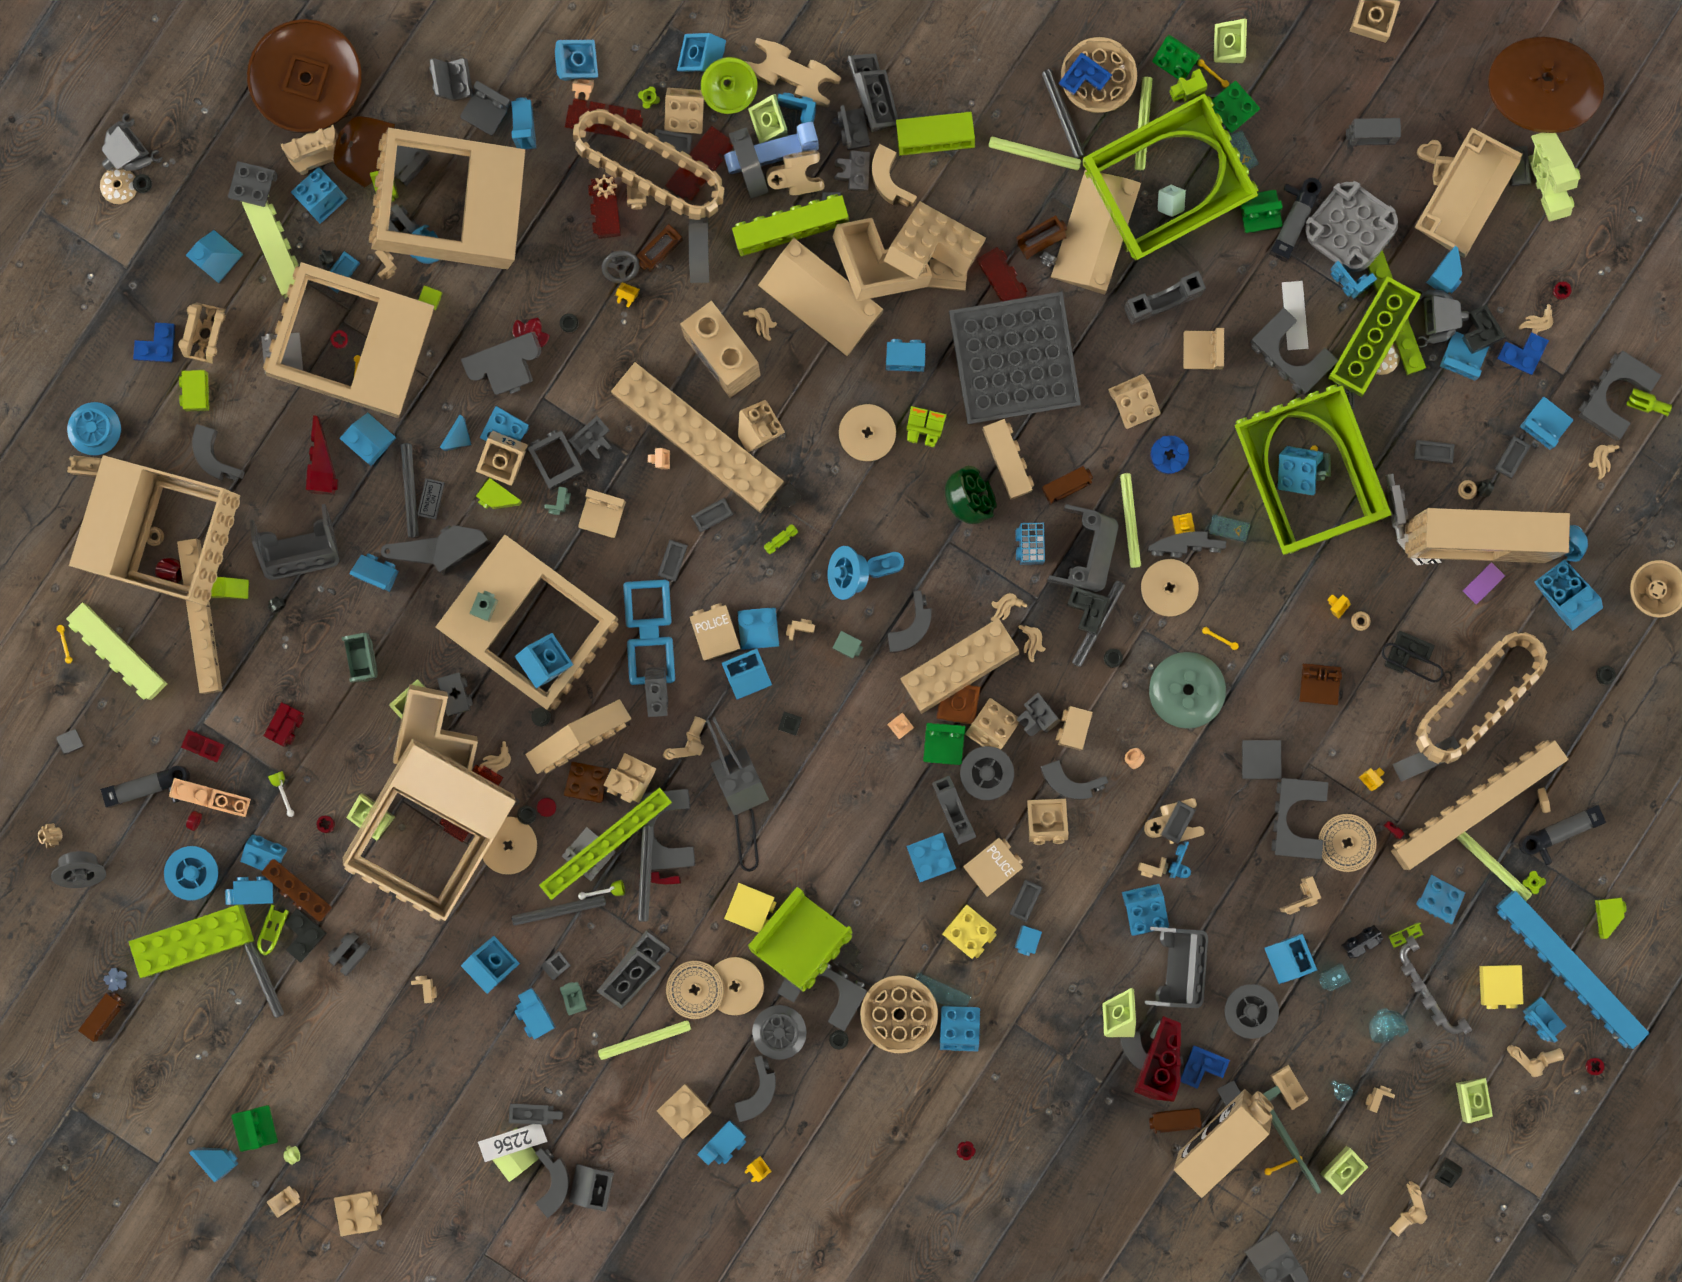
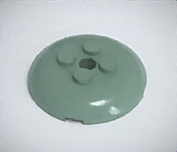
(1168, 695)

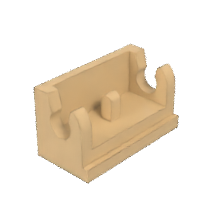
(84, 466)
(1289, 1087)

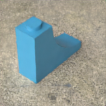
(523, 124)

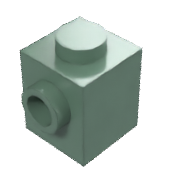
(484, 606)
(847, 645)

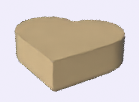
(1429, 151)
(1544, 801)

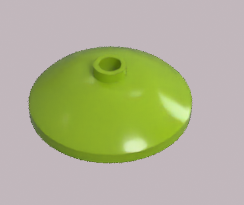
(735, 95)

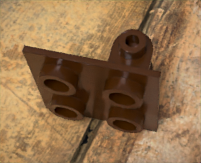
(1320, 684)
(586, 782)

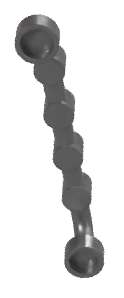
(1419, 986)

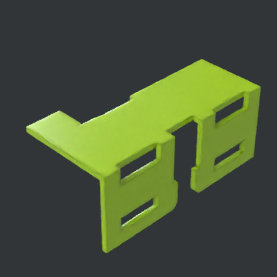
(1400, 936)

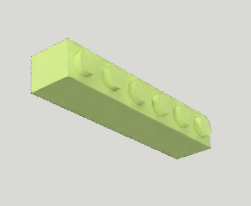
(273, 244)
(116, 651)

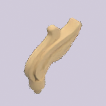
(763, 321)
(1539, 324)
(1600, 459)
(1004, 605)
(1034, 642)
(498, 762)

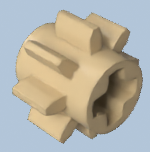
(601, 183)
(50, 835)

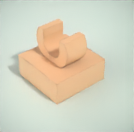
(582, 85)
(660, 458)
(900, 726)

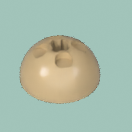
(1666, 585)

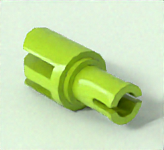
(1647, 402)

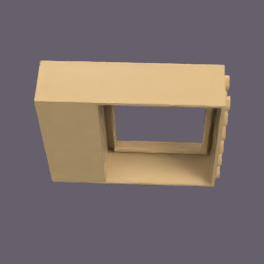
(489, 208)
(388, 352)
(121, 519)
(1487, 535)
(511, 575)
(453, 795)

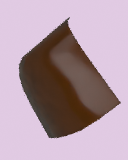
(362, 157)

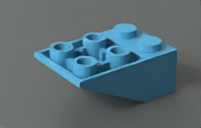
(1569, 594)

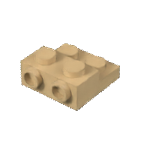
(630, 779)
(1047, 821)
(357, 1213)

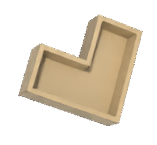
(936, 236)
(865, 264)
(423, 722)
(578, 736)

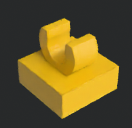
(627, 292)
(1183, 523)
(1339, 605)
(1372, 778)
(758, 1169)

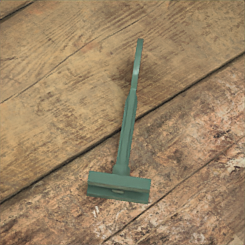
(1270, 1095)

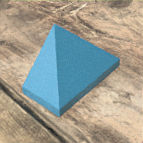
(457, 436)

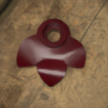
(532, 325)

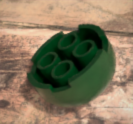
(963, 498)

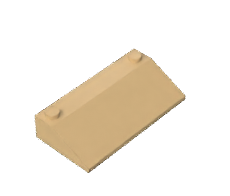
(1468, 192)
(1092, 237)
(820, 297)

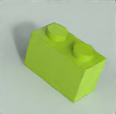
(194, 390)

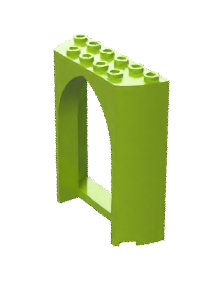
(1192, 120)
(1334, 415)

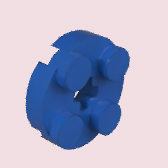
(1166, 444)

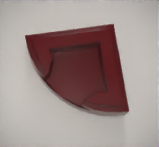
(1395, 831)

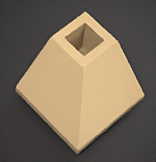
(758, 426)

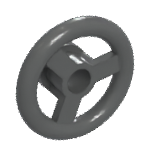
(619, 262)

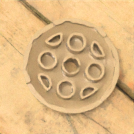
(1114, 59)
(911, 1030)

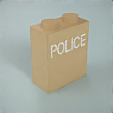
(714, 632)
(993, 866)

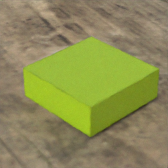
(430, 296)

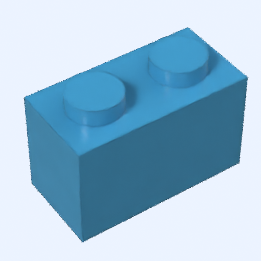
(1027, 940)

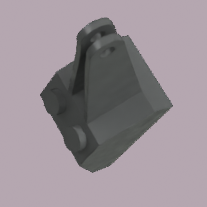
(445, 551)
(737, 776)
(1275, 1260)

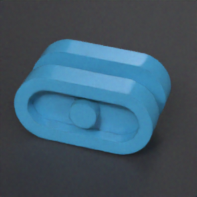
(885, 564)

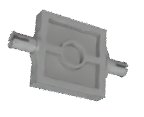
(1395, 500)

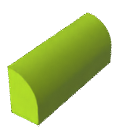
(935, 133)

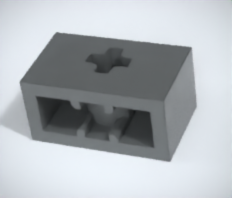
(464, 701)

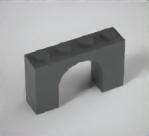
(1145, 306)
(1301, 377)
(1596, 409)
(1291, 792)
(671, 857)
(850, 996)

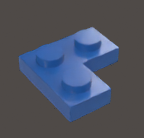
(1084, 70)
(160, 349)
(1526, 358)
(1201, 1061)

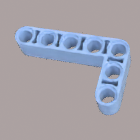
(776, 149)

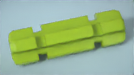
(781, 539)

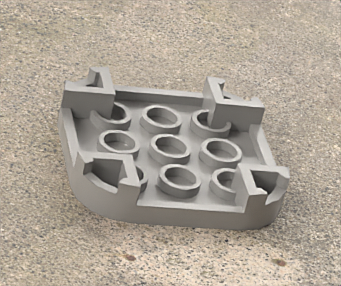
(1351, 226)

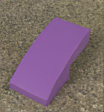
(1483, 583)

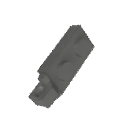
(533, 1114)

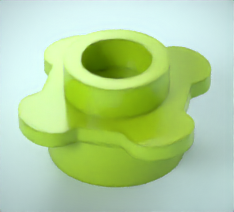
(648, 102)
(1528, 882)

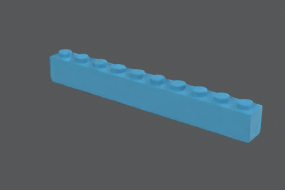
(1572, 970)

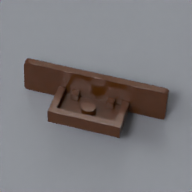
(301, 894)

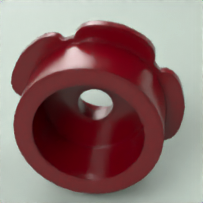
(966, 1155)

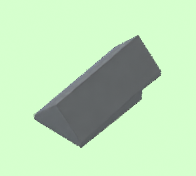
(873, 91)
(634, 969)

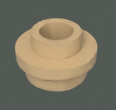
(1467, 483)
(159, 540)
(1365, 617)

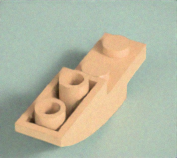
(209, 797)

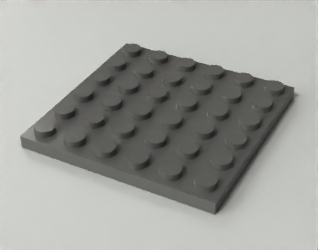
(1014, 357)

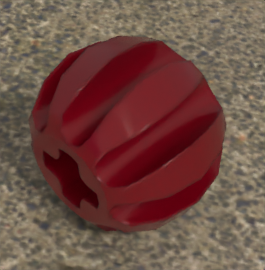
(169, 570)

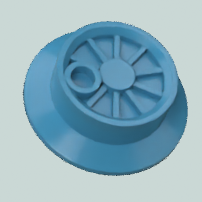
(94, 428)
(847, 572)
(191, 873)

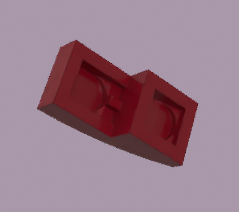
(202, 746)
(655, 878)

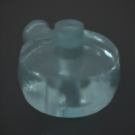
(1342, 1091)

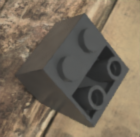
(591, 1187)

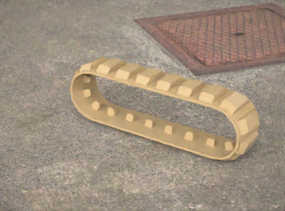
(651, 142)
(1512, 640)

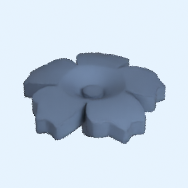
(115, 979)

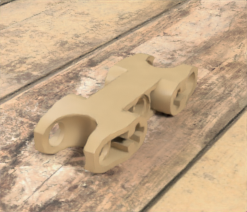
(804, 78)

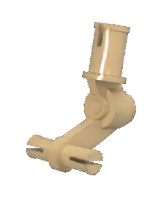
(693, 745)
(1535, 1065)
(1416, 1213)

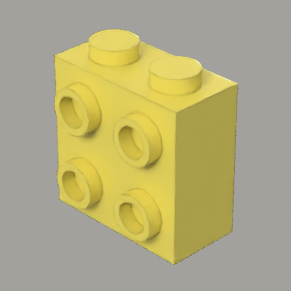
(750, 908)
(970, 932)
(1501, 986)

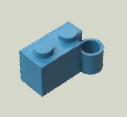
(250, 891)
(533, 1014)
(723, 1144)

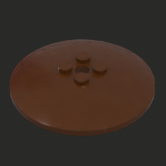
(288, 54)
(1543, 105)

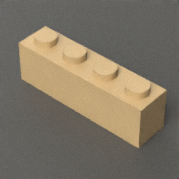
(1007, 459)

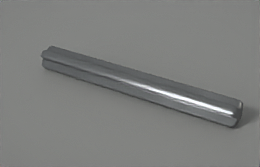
(1063, 113)
(409, 490)
(1090, 638)
(645, 873)
(558, 910)
(264, 979)

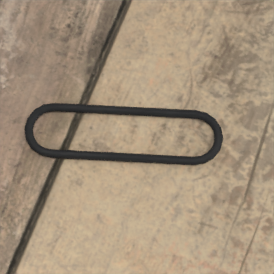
(1416, 655)
(755, 842)

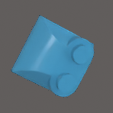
(576, 59)
(758, 628)

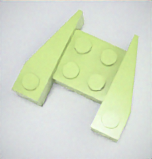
(1554, 175)

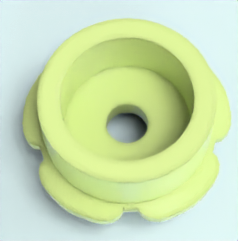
(292, 1155)

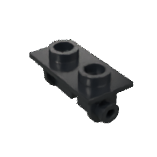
(1370, 936)

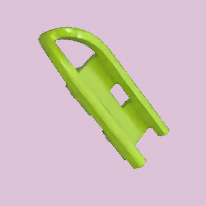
(270, 933)

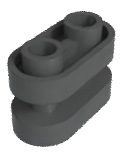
(400, 213)
(337, 955)

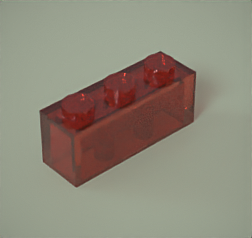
(605, 212)
(1001, 276)

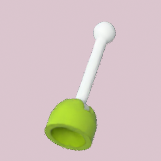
(278, 780)
(616, 888)

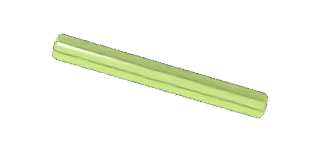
(1144, 113)
(1034, 153)
(1130, 520)
(1494, 865)
(644, 1040)

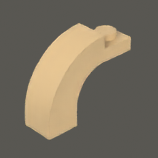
(881, 177)

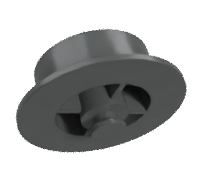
(987, 773)
(78, 870)
(1251, 1011)
(779, 1032)

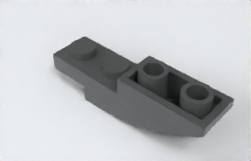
(1177, 544)

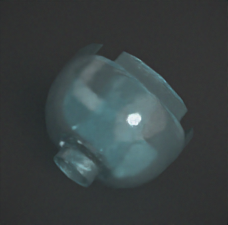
(1387, 1025)

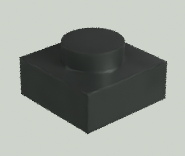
(790, 723)

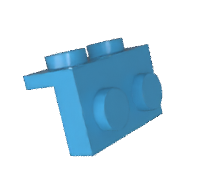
(260, 852)

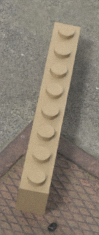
(200, 623)

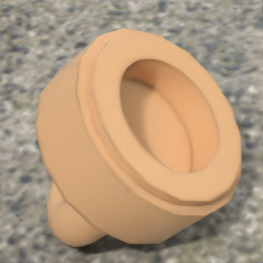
(1134, 758)

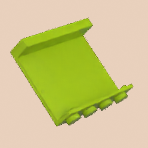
(800, 940)

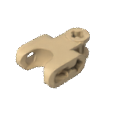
(793, 173)
(1161, 822)

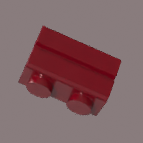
(284, 724)

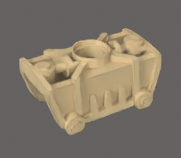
(311, 150)
(195, 326)

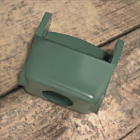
(360, 657)

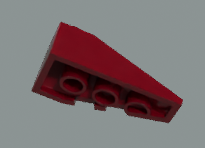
(321, 474)
(1161, 1069)

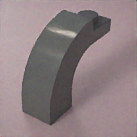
(748, 163)
(699, 250)
(203, 450)
(911, 636)
(1419, 762)
(1062, 785)
(953, 810)
(1134, 1051)
(756, 1104)
(559, 1183)

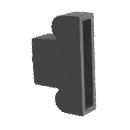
(505, 363)

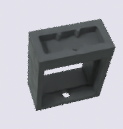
(1374, 131)
(563, 477)
(656, 691)

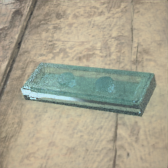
(944, 994)

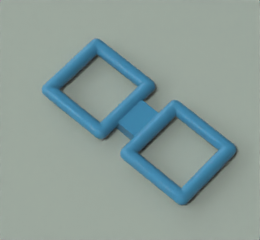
(648, 629)

